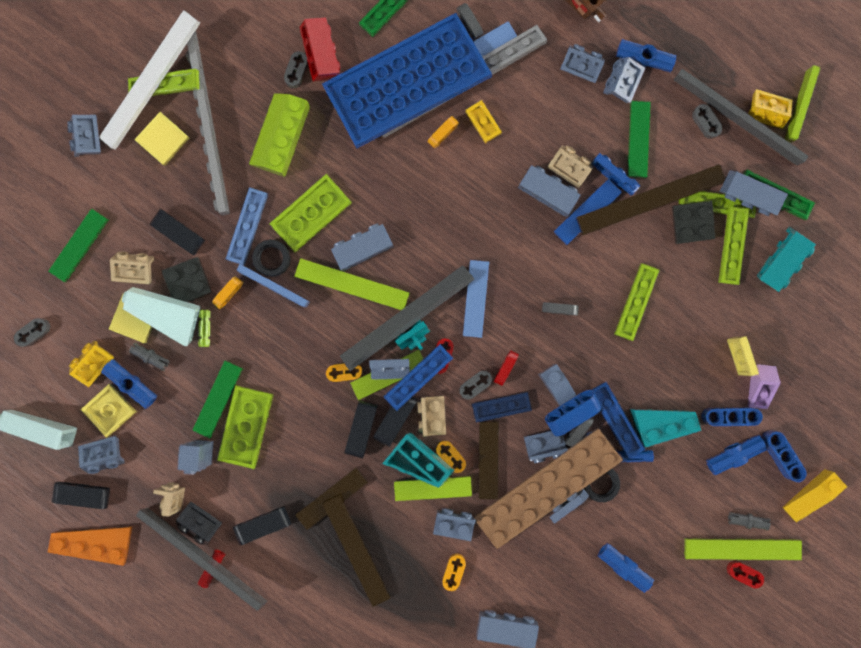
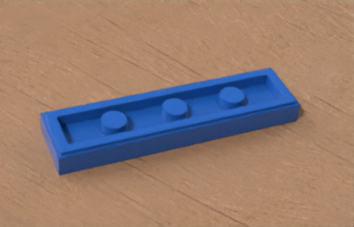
(600, 198)
(418, 377)
(618, 421)

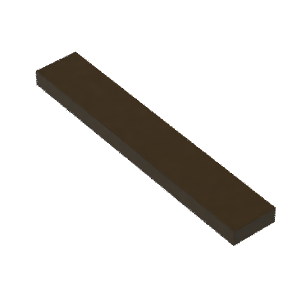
(356, 550)

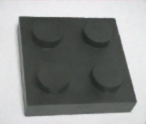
(693, 222)
(187, 280)

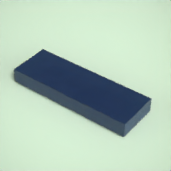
(501, 407)

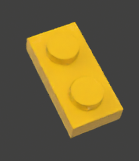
(483, 121)

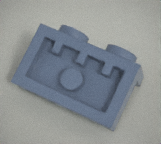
(583, 63)
(624, 79)
(84, 134)
(389, 368)
(544, 445)
(100, 455)
(569, 505)
(454, 525)

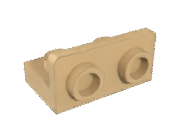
(570, 166)
(131, 268)
(432, 416)
(172, 499)

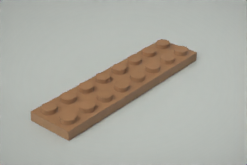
(548, 488)

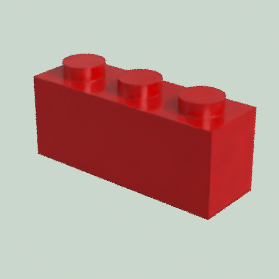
(319, 49)

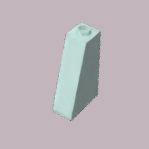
(166, 314)
(37, 429)

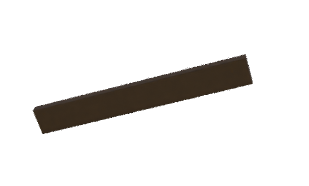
(650, 199)

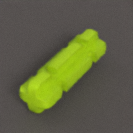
(204, 328)

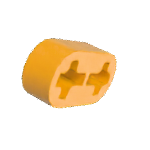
(443, 132)
(227, 292)
(343, 377)
(454, 453)
(449, 571)

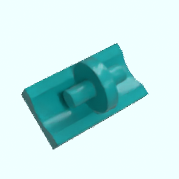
(413, 337)

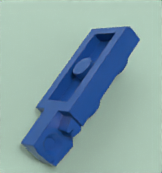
(615, 174)

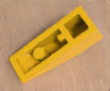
(815, 495)

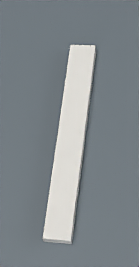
(149, 80)

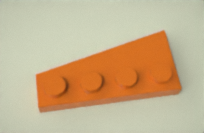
(99, 545)

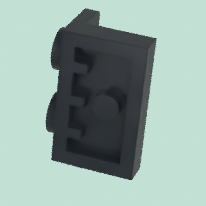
(198, 524)

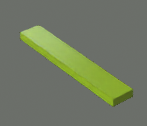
(351, 284)
(743, 549)

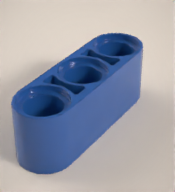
(573, 413)
(740, 419)
(791, 461)

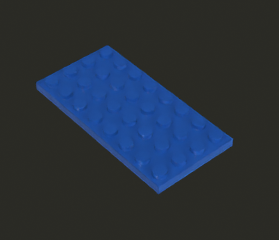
(407, 80)

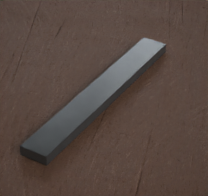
(740, 117)
(406, 318)
(201, 558)

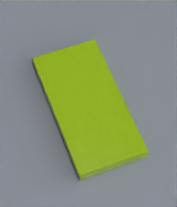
(310, 213)
(245, 427)

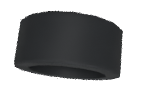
(257, 255)
(609, 495)

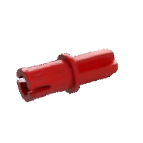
(206, 578)

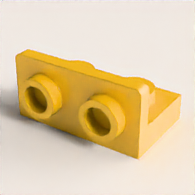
(770, 109)
(89, 364)

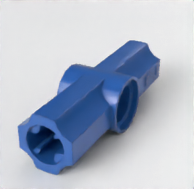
(658, 59)
(120, 375)
(736, 455)
(625, 567)

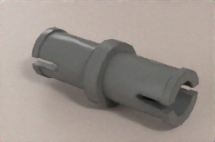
(149, 356)
(749, 521)

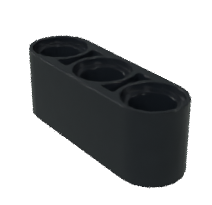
(177, 232)
(393, 422)
(361, 429)
(80, 495)
(261, 525)

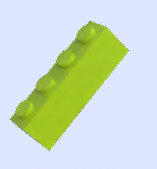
(280, 133)

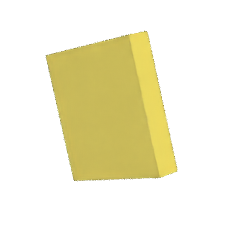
(162, 138)
(129, 325)
(742, 356)
(108, 410)

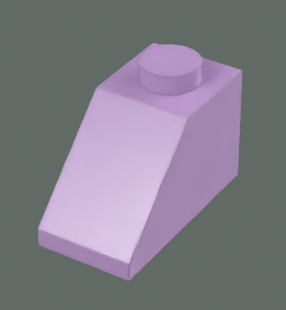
(763, 386)

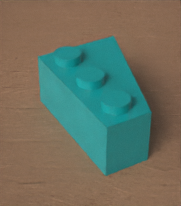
(786, 260)
(663, 425)
(419, 461)

